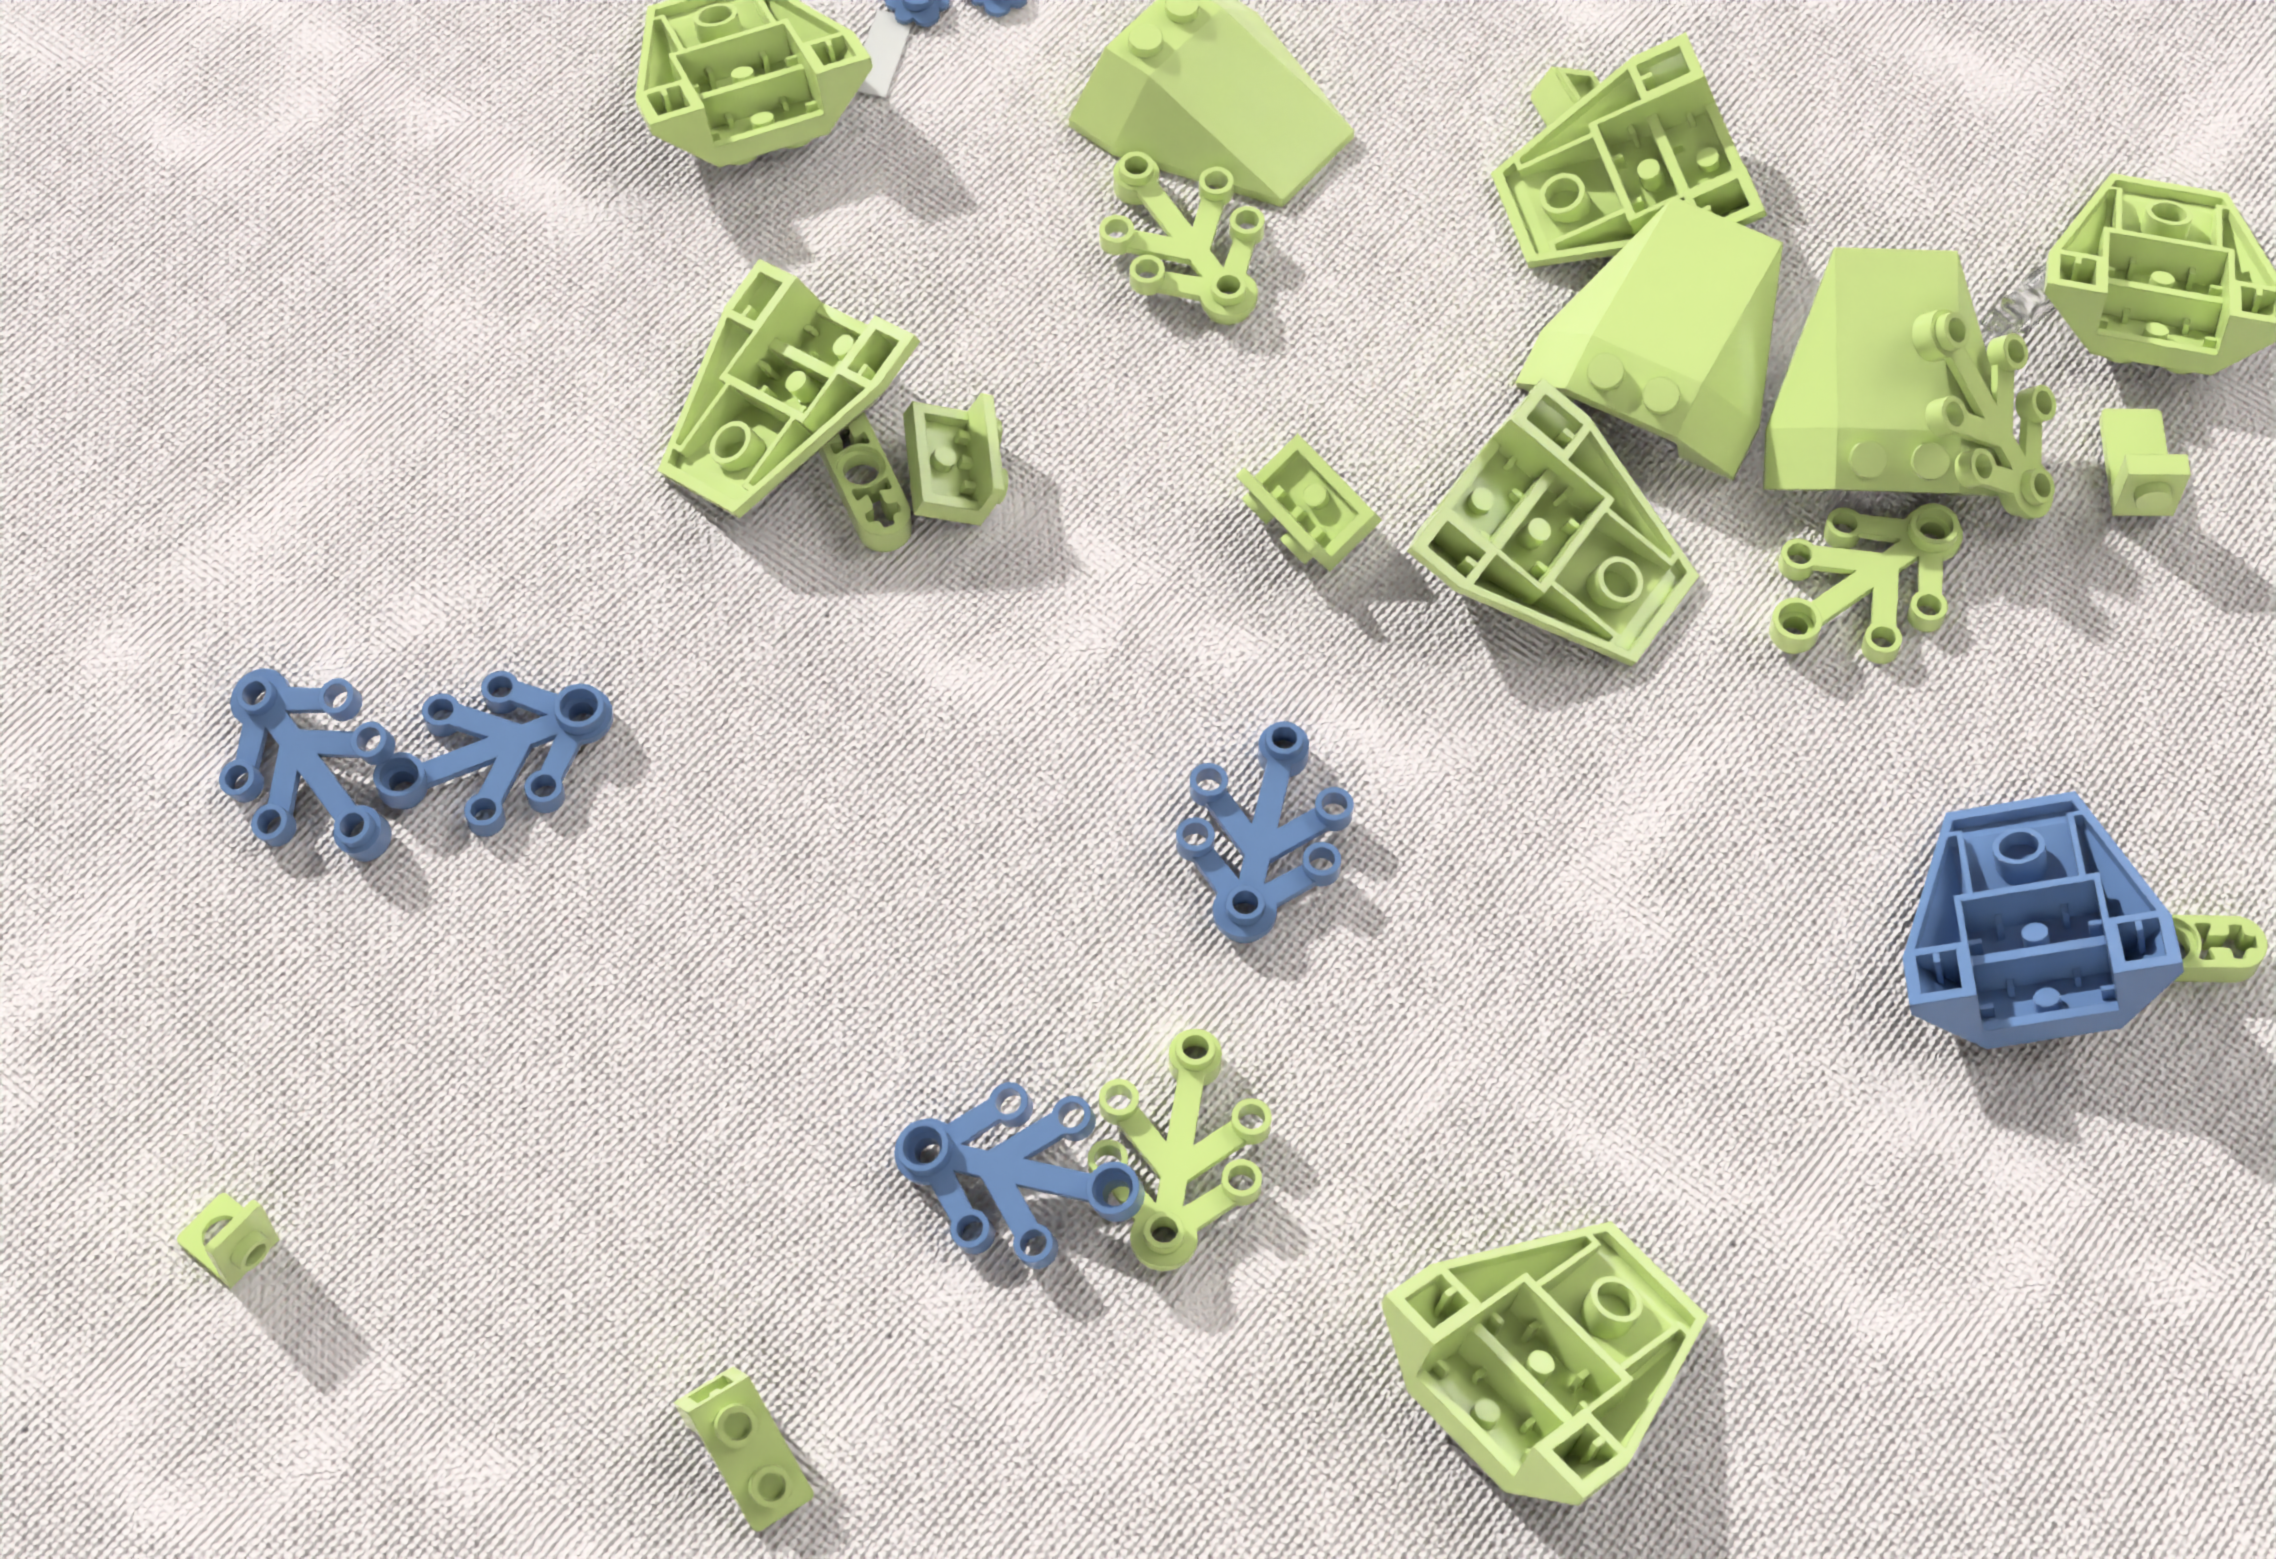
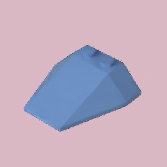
(2035, 927)

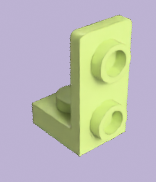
(746, 1447)

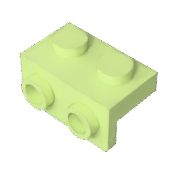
(955, 460)
(1311, 502)

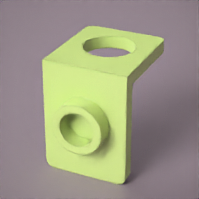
(237, 1246)

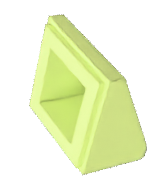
(1561, 90)

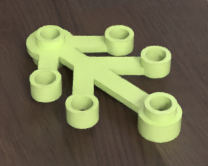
(1138, 183)
(2023, 482)
(1867, 574)
(1178, 1159)

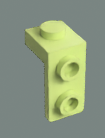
(2138, 466)

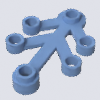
(503, 745)
(301, 756)
(1262, 840)
(1009, 1167)

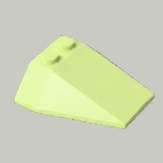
(745, 76)
(1207, 91)
(1622, 158)
(2163, 278)
(1673, 335)
(1859, 387)
(776, 388)
(1557, 533)
(1544, 1355)

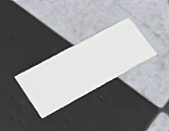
(885, 48)

